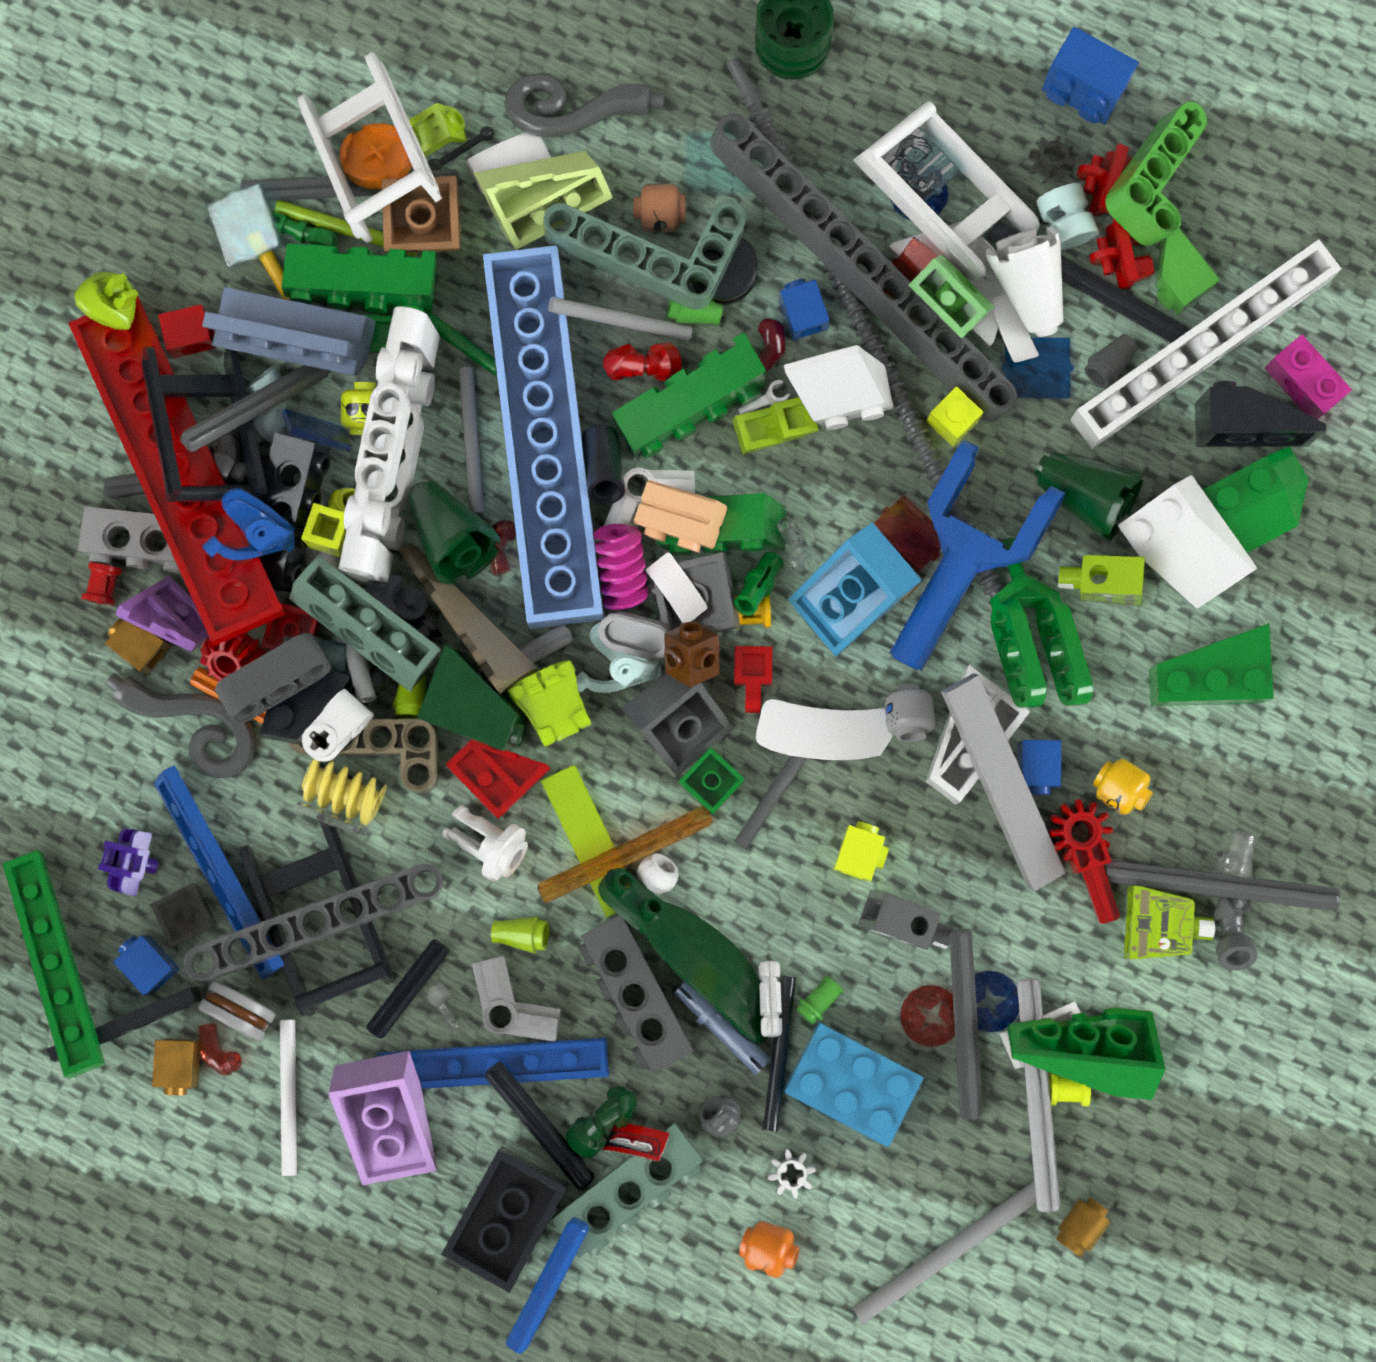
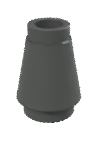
(1109, 363)

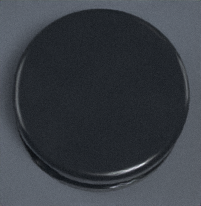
(738, 277)

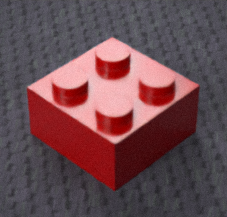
(291, 624)

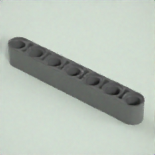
(295, 923)

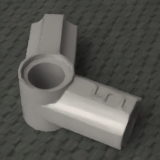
(526, 1018)

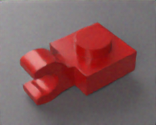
(753, 670)

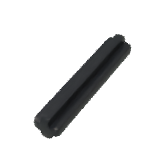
(407, 988)

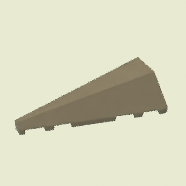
(488, 645)

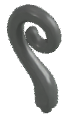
(617, 100)
(144, 702)

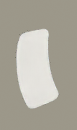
(822, 732)

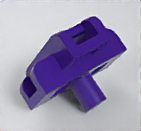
(128, 861)

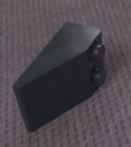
(1247, 418)

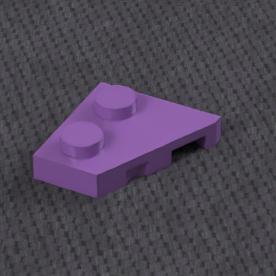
(166, 613)

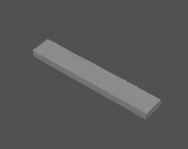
(1003, 781)

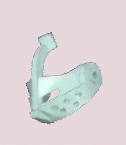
(624, 668)

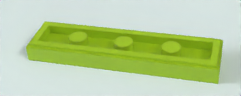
(579, 820)

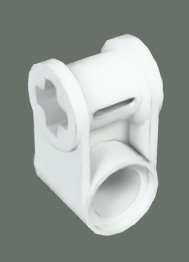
(341, 720)

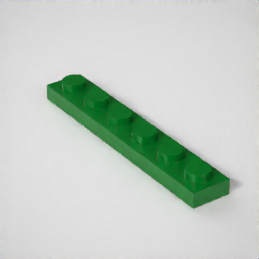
(53, 964)

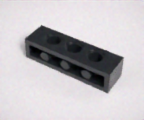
(286, 457)

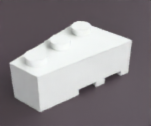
(952, 767)

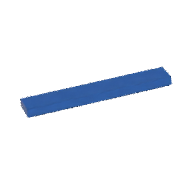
(211, 861)
(524, 1061)

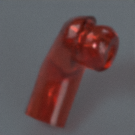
(506, 532)
(213, 1054)

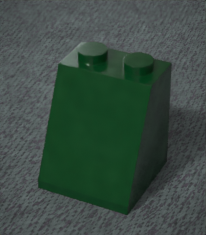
(470, 705)

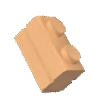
(680, 515)

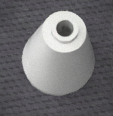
(1032, 278)

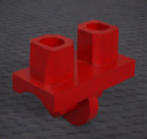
(1103, 177)
(1117, 257)

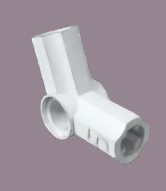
(626, 508)

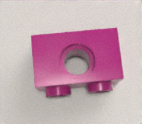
(1307, 378)

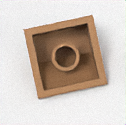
(421, 223)

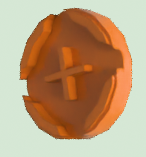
(374, 155)

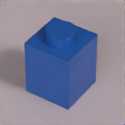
(803, 308)
(1040, 765)
(145, 964)

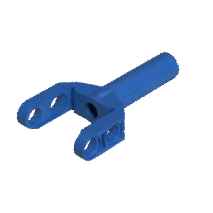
(964, 555)

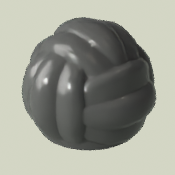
(720, 1116)

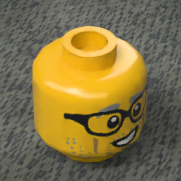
(1123, 786)

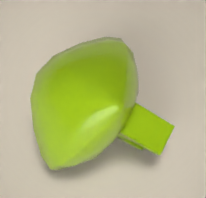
(107, 299)

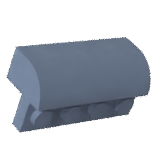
(291, 331)

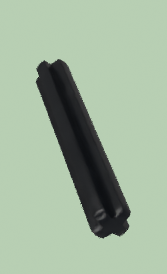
(539, 1125)

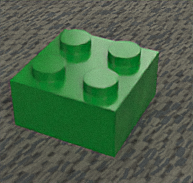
(711, 781)

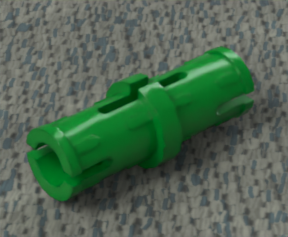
(751, 595)

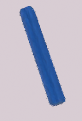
(547, 1285)

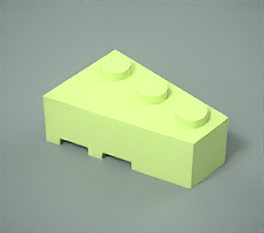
(525, 191)

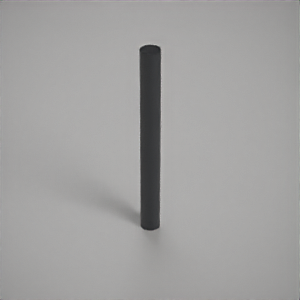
(779, 1057)

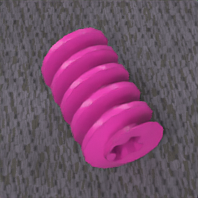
(622, 565)

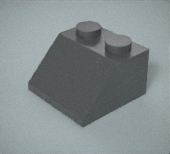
(677, 721)

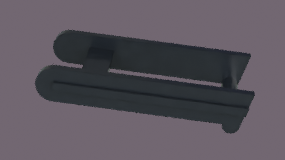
(225, 385)
(299, 873)

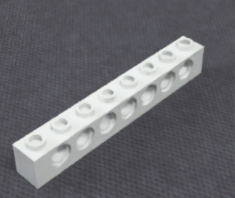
(1205, 344)

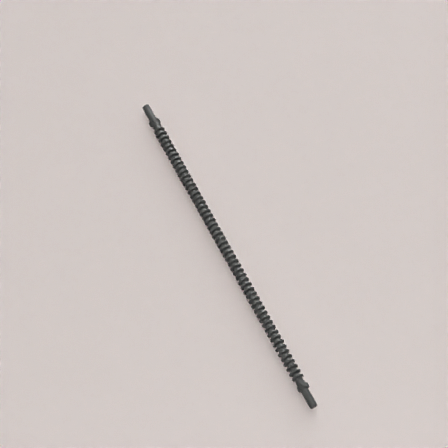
(751, 99)

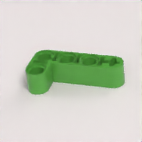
(1136, 195)

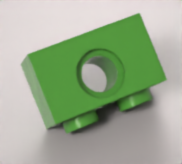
(951, 296)

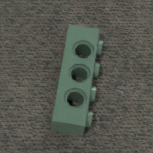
(364, 623)
(623, 1214)

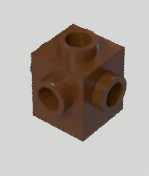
(691, 653)

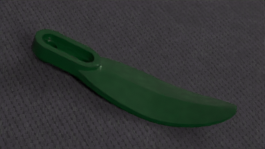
(691, 949)

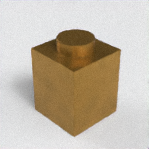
(136, 645)
(176, 1065)

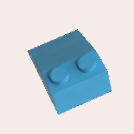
(854, 588)

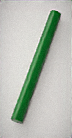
(463, 344)

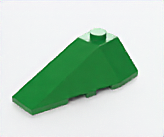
(1103, 1051)

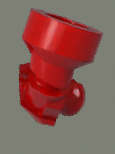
(660, 362)

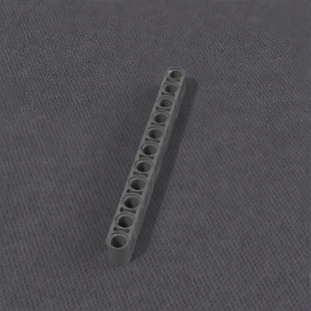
(859, 250)

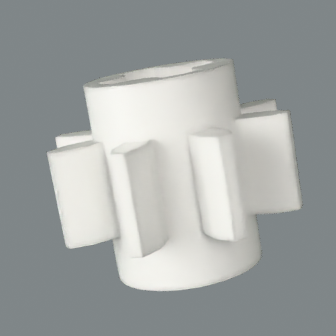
(800, 1179)

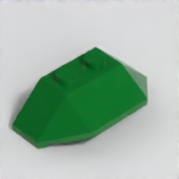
(1261, 498)

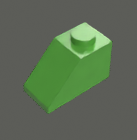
(1182, 273)

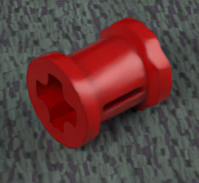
(101, 584)

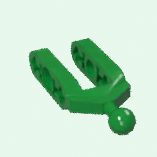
(1057, 635)

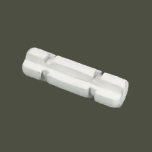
(770, 999)

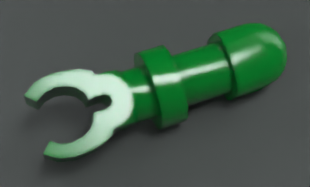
(303, 231)

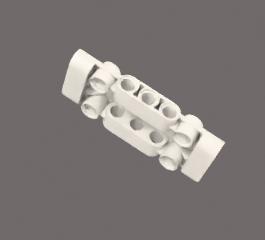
(401, 391)

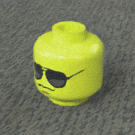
(355, 406)

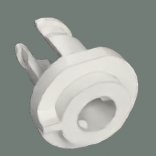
(500, 849)

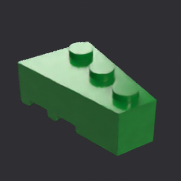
(1217, 674)

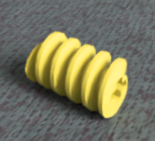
(342, 791)

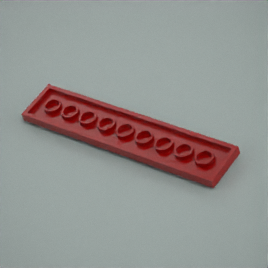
(226, 592)

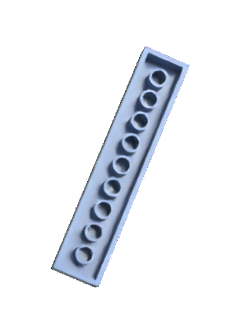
(543, 438)

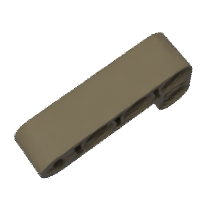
(399, 746)

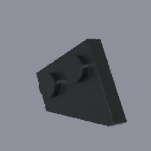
(294, 715)

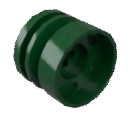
(804, 19)

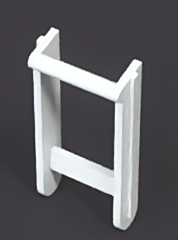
(348, 113)
(950, 242)

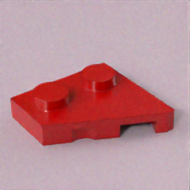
(496, 775)

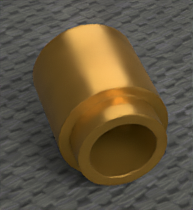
(1083, 1226)

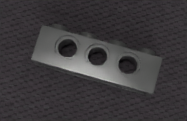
(673, 1042)

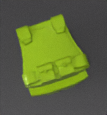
(552, 702)

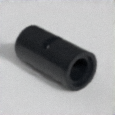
(603, 464)

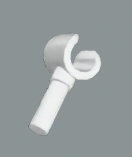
(762, 401)

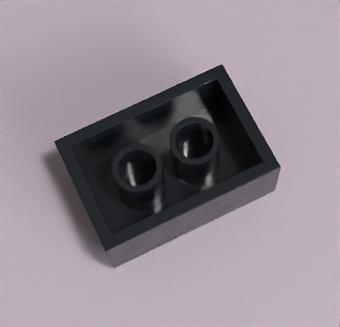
(505, 1219)

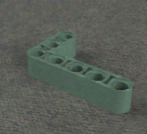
(651, 255)

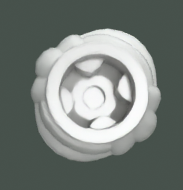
(657, 873)

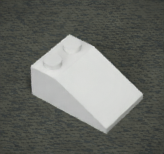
(841, 386)
(1188, 543)

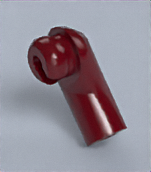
(774, 342)

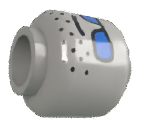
(910, 713)

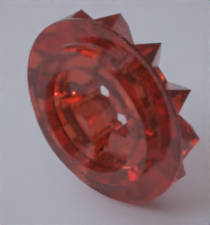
(913, 1020)

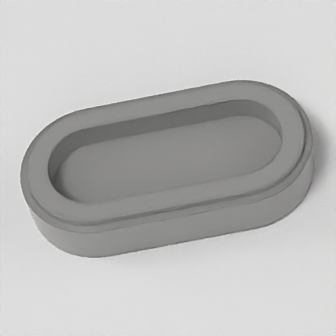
(633, 635)

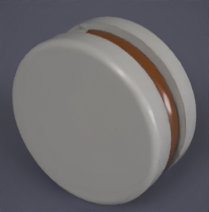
(236, 1011)

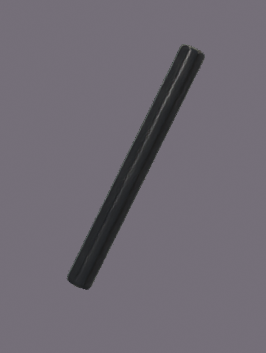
(1107, 293)

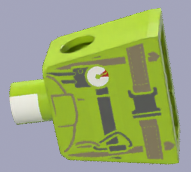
(1122, 584)
(1162, 924)

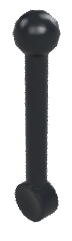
(486, 134)

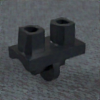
(404, 602)

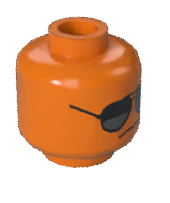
(769, 1249)

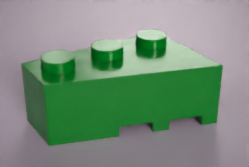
(747, 526)

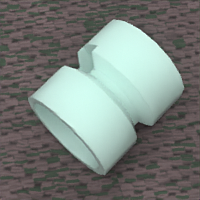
(1066, 211)

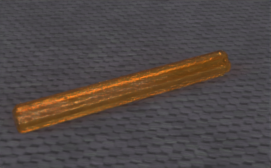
(624, 854)

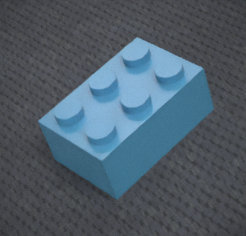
(853, 1084)

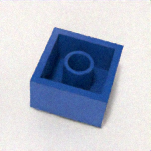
(1088, 76)

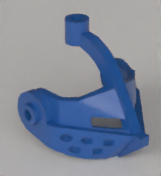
(261, 524)

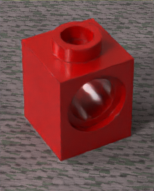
(184, 331)

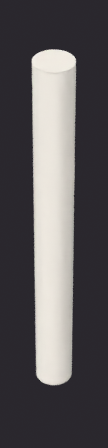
(288, 1098)

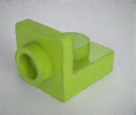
(438, 127)

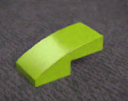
(773, 425)

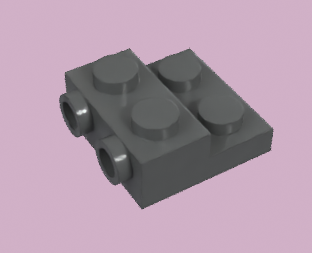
(714, 584)

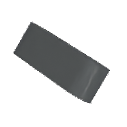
(272, 678)

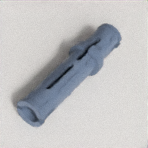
(722, 1028)

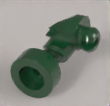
(588, 1134)

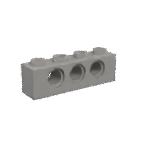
(103, 525)

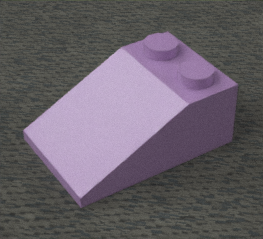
(383, 1117)

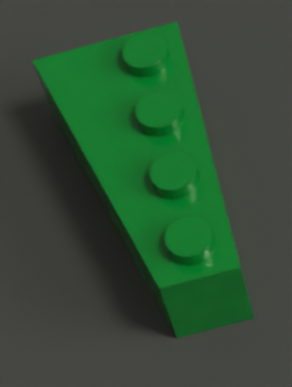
(359, 278)
(691, 398)

